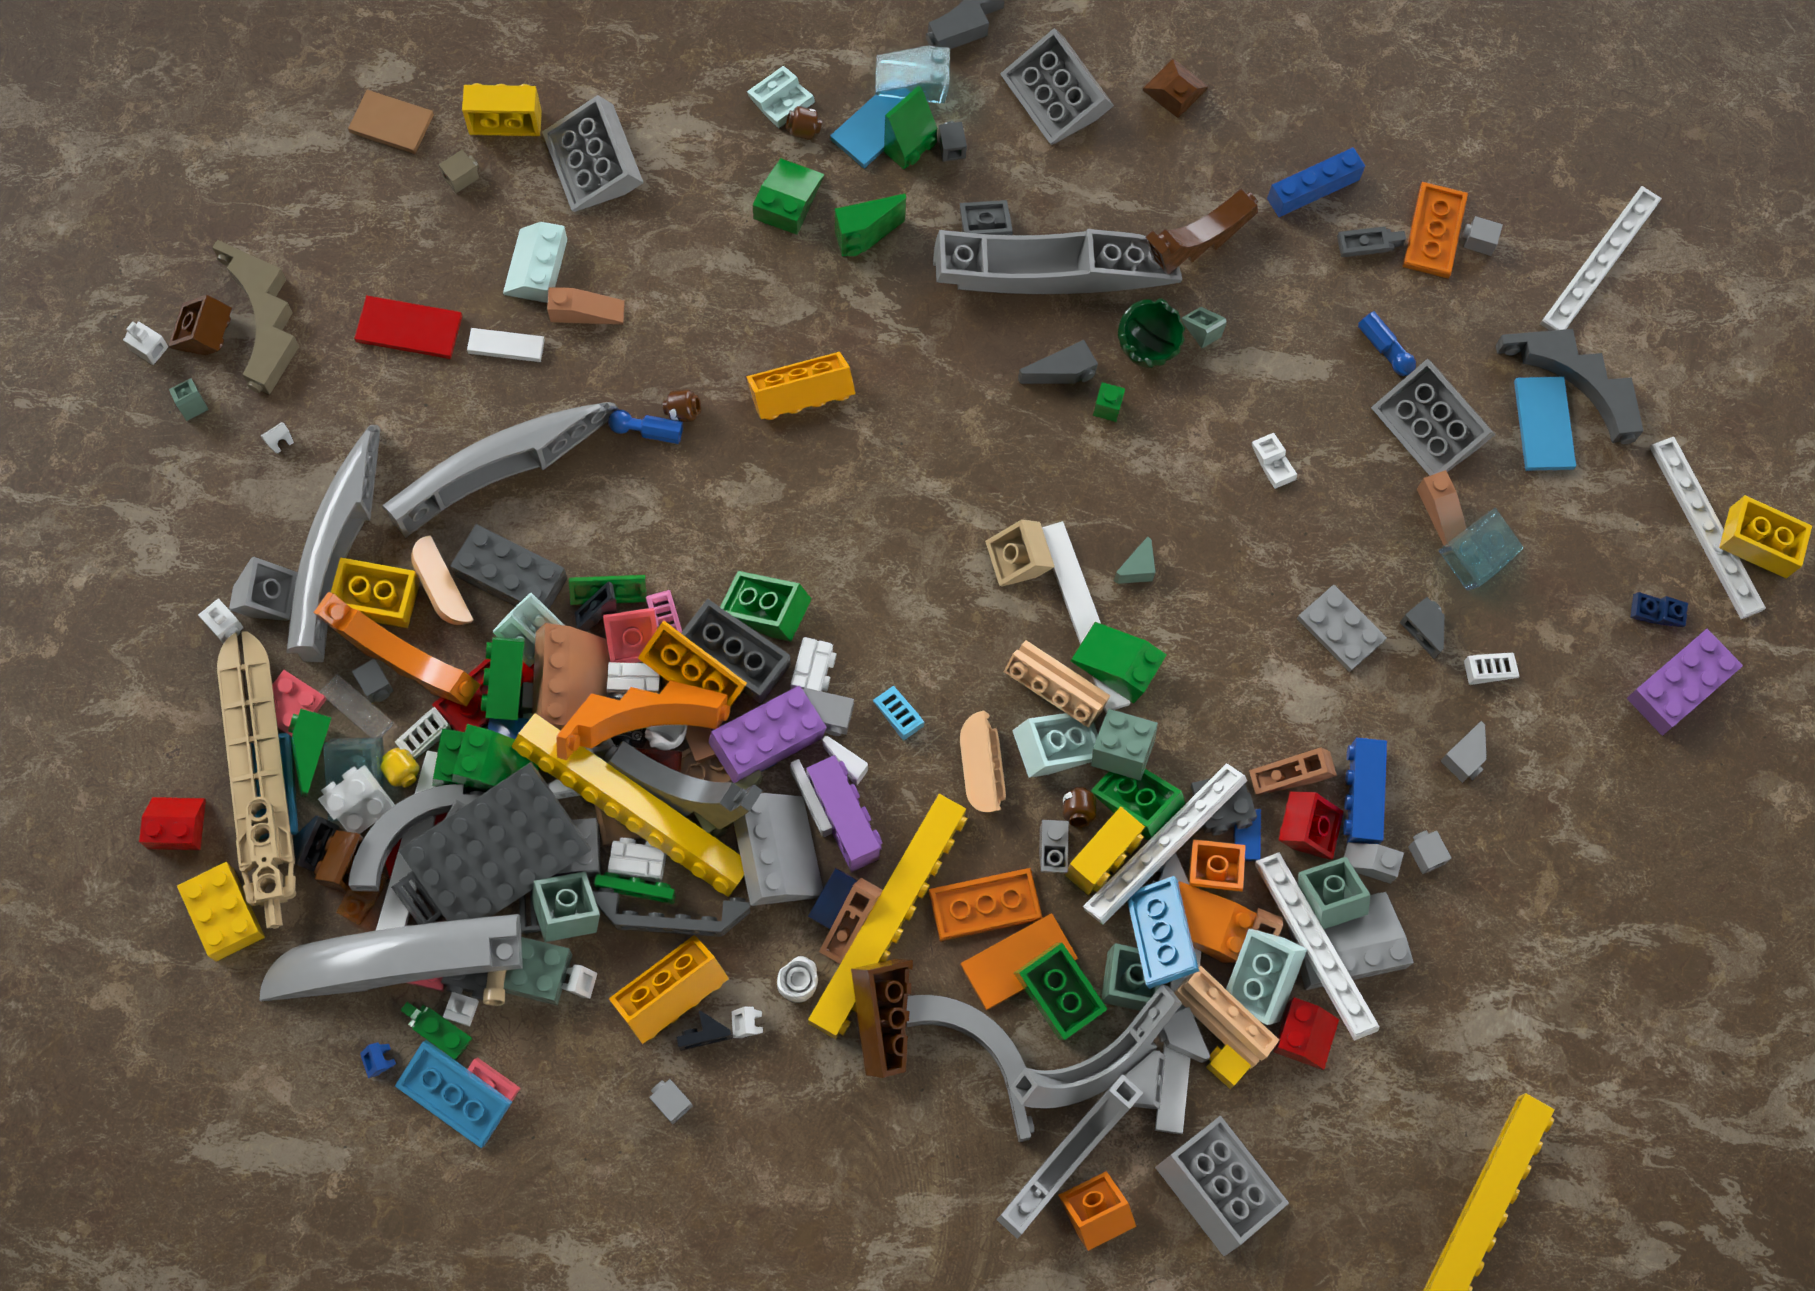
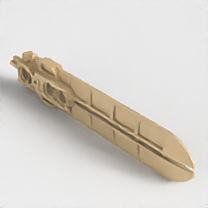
(246, 804)

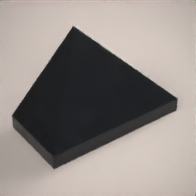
(311, 842)

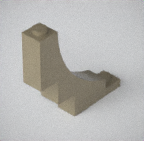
(272, 346)

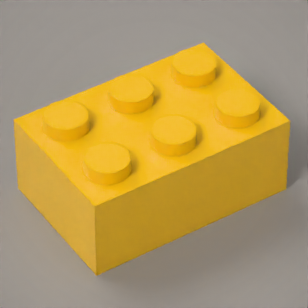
(502, 110)
(1765, 536)
(377, 590)
(1106, 852)
(220, 911)

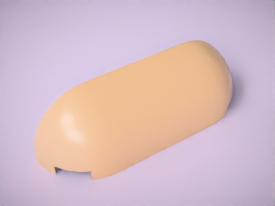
(439, 583)
(982, 763)

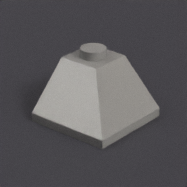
(264, 591)

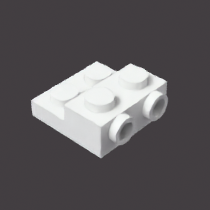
(356, 800)

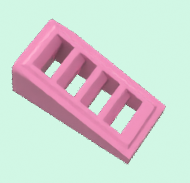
(660, 598)

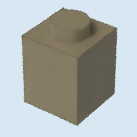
(459, 170)

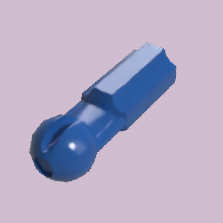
(1386, 343)
(649, 427)

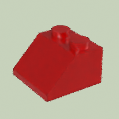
(173, 823)
(1311, 824)
(1306, 1033)

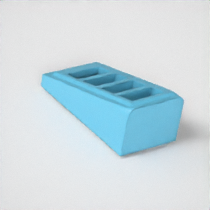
(911, 728)

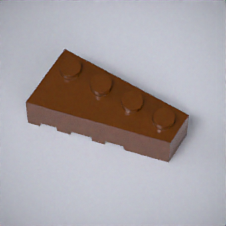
(882, 1015)

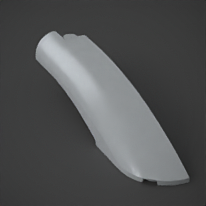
(1048, 263)
(492, 459)
(331, 537)
(395, 957)

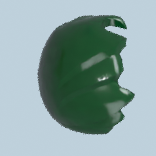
(1150, 333)

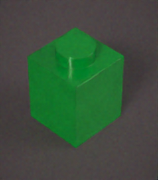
(1108, 402)

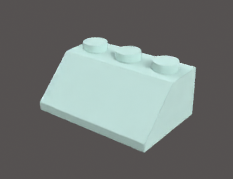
(536, 261)
(1265, 974)

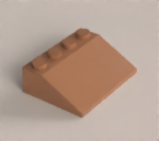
(566, 671)

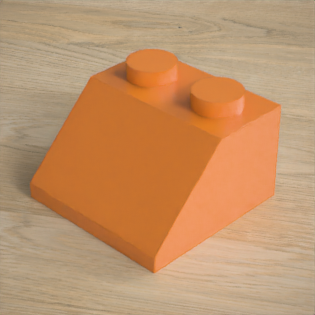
(1217, 865)
(1097, 1210)

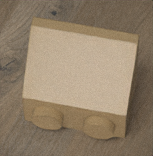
(1019, 553)

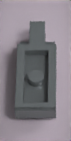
(1369, 241)

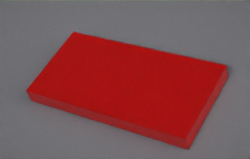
(408, 327)
(459, 715)

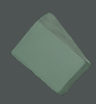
(1204, 326)
(188, 399)
(1139, 565)

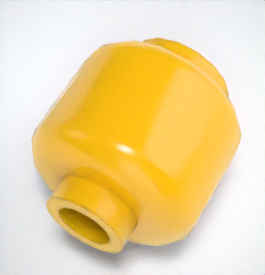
(399, 767)

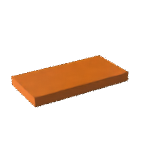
(1435, 230)
(985, 904)
(994, 968)

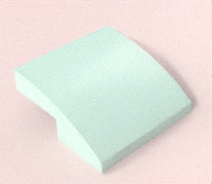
(779, 95)
(523, 624)

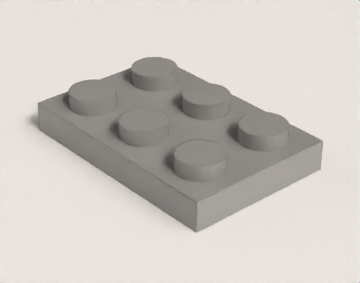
(1341, 628)

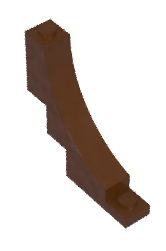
(1176, 245)

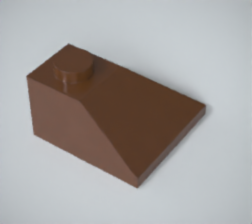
(1175, 88)

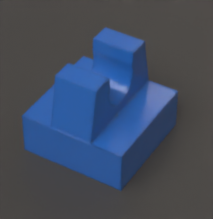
(374, 1060)

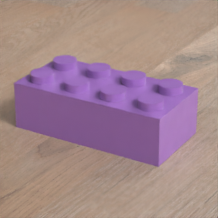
(1684, 682)
(767, 734)
(848, 820)

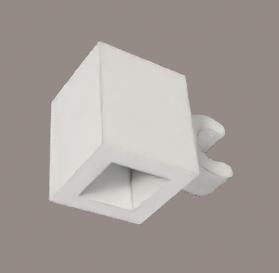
(145, 342)
(221, 620)

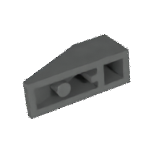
(1063, 367)

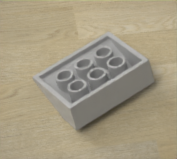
(1056, 88)
(592, 155)
(1432, 419)
(778, 851)
(1365, 944)
(1222, 1186)

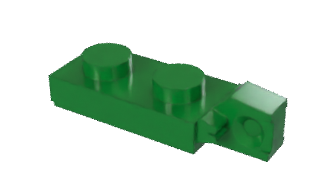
(437, 1030)

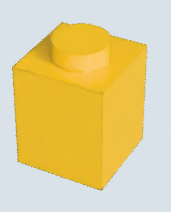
(1227, 1065)

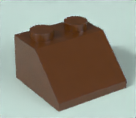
(201, 326)
(338, 861)

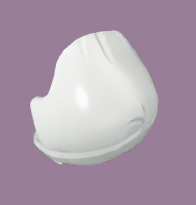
(666, 736)
(798, 979)

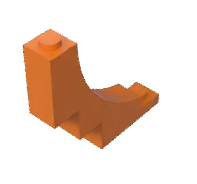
(400, 656)
(605, 717)

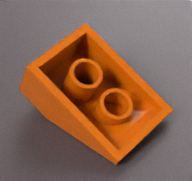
(1216, 923)

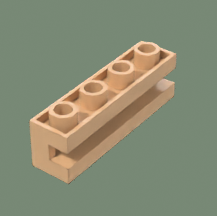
(1057, 683)
(1226, 1016)

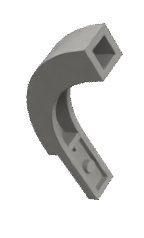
(394, 824)
(977, 1025)
(1101, 1071)
(1069, 1155)

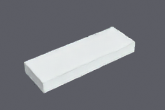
(505, 345)
(810, 798)

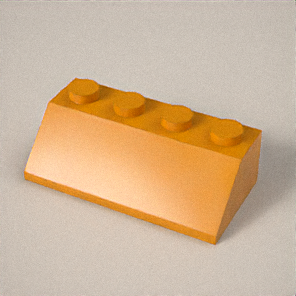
(801, 385)
(684, 662)
(669, 989)

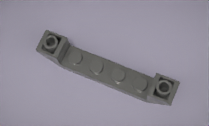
(732, 914)

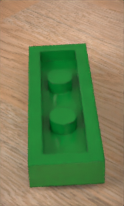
(626, 588)
(636, 888)

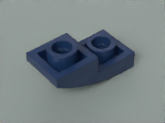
(1659, 611)
(832, 898)

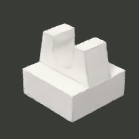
(275, 434)
(580, 981)
(460, 1009)
(744, 1023)

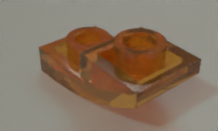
(358, 904)

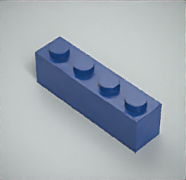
(1315, 182)
(1366, 791)

